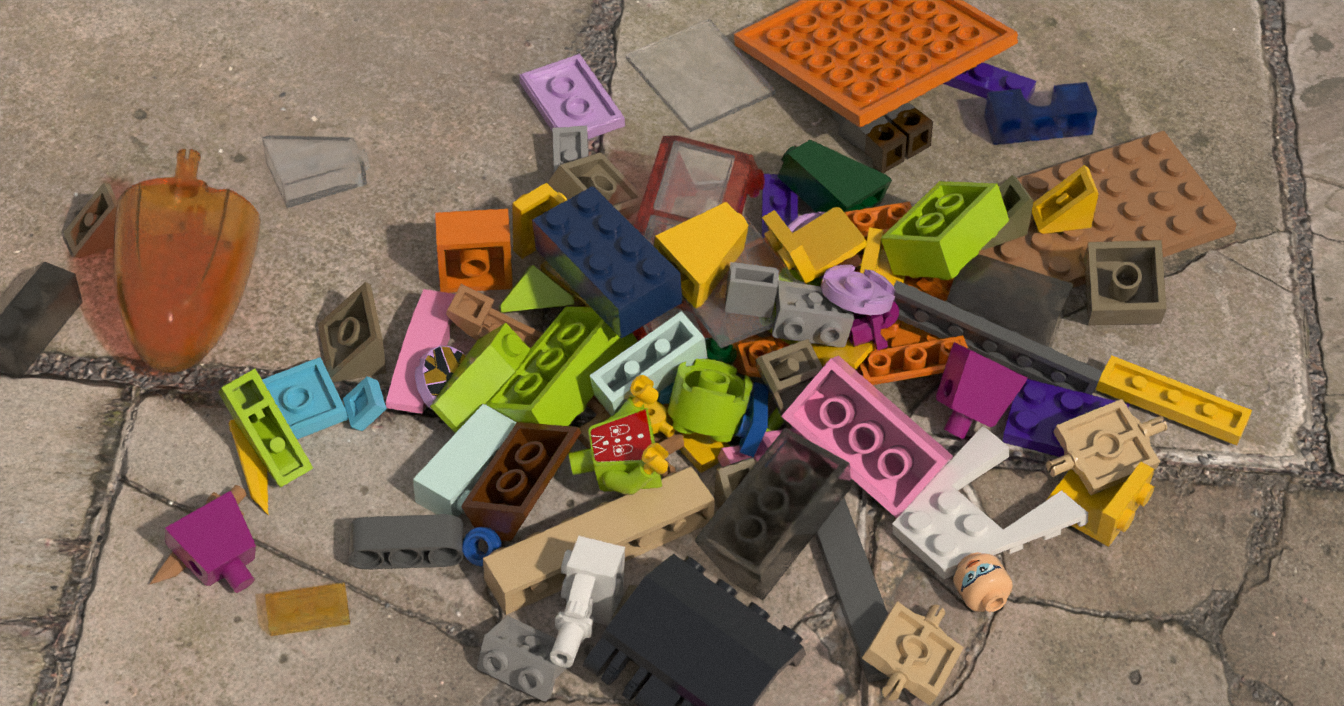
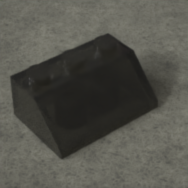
(1012, 297)
(34, 313)

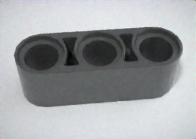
(405, 541)

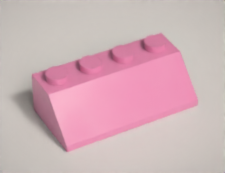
(859, 424)

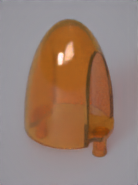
(181, 264)

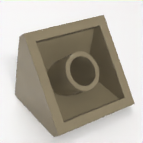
(353, 338)

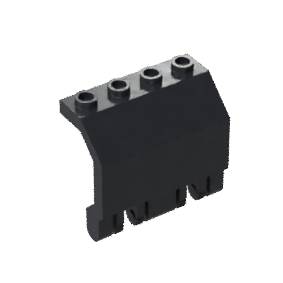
(692, 642)

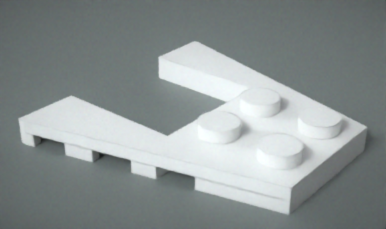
(947, 527)

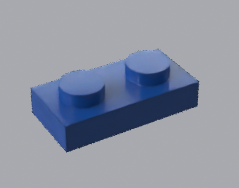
(754, 421)

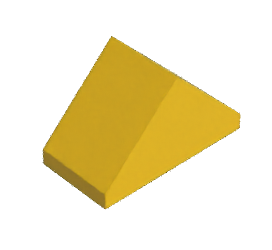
(1068, 204)

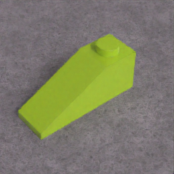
(480, 375)
(265, 427)

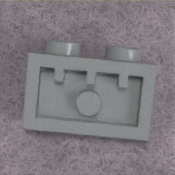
(809, 315)
(520, 657)

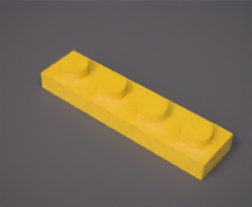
(1174, 400)

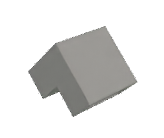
(751, 289)

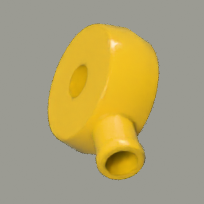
(659, 418)

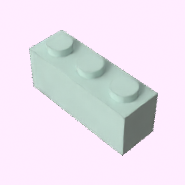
(653, 356)
(461, 462)

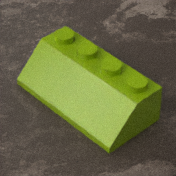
(555, 374)

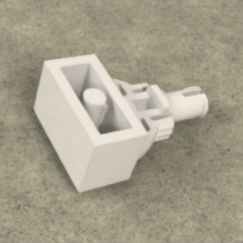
(591, 593)

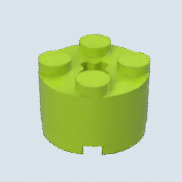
(709, 399)

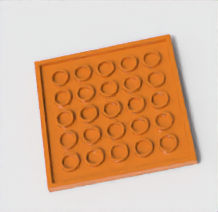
(873, 53)

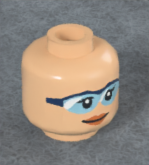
(982, 582)

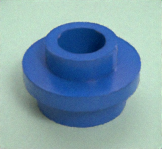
(471, 544)

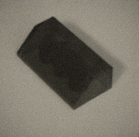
(775, 512)

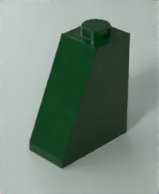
(831, 179)

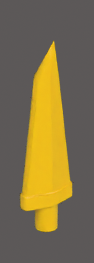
(253, 468)

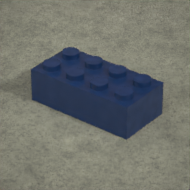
(607, 261)

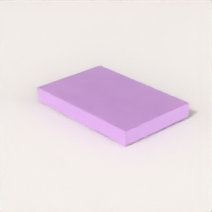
(572, 96)

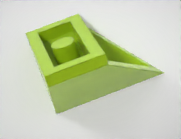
(535, 291)

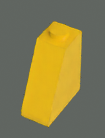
(704, 249)

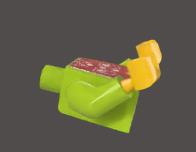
(624, 446)

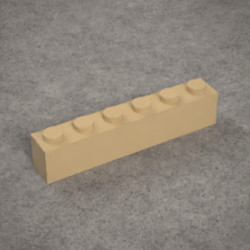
(635, 521)

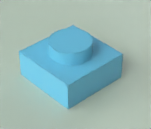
(364, 403)

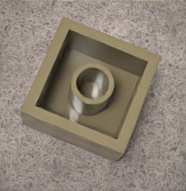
(1125, 282)

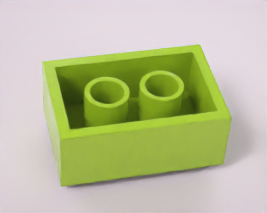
(945, 229)

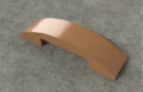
(474, 315)

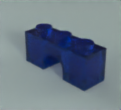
(1016, 120)

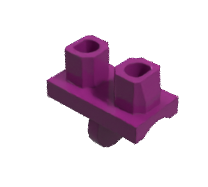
(868, 327)

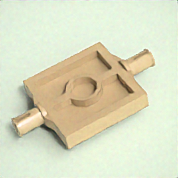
(1105, 446)
(913, 653)

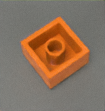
(474, 250)

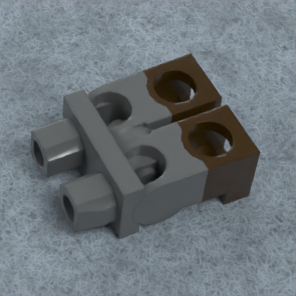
(889, 137)

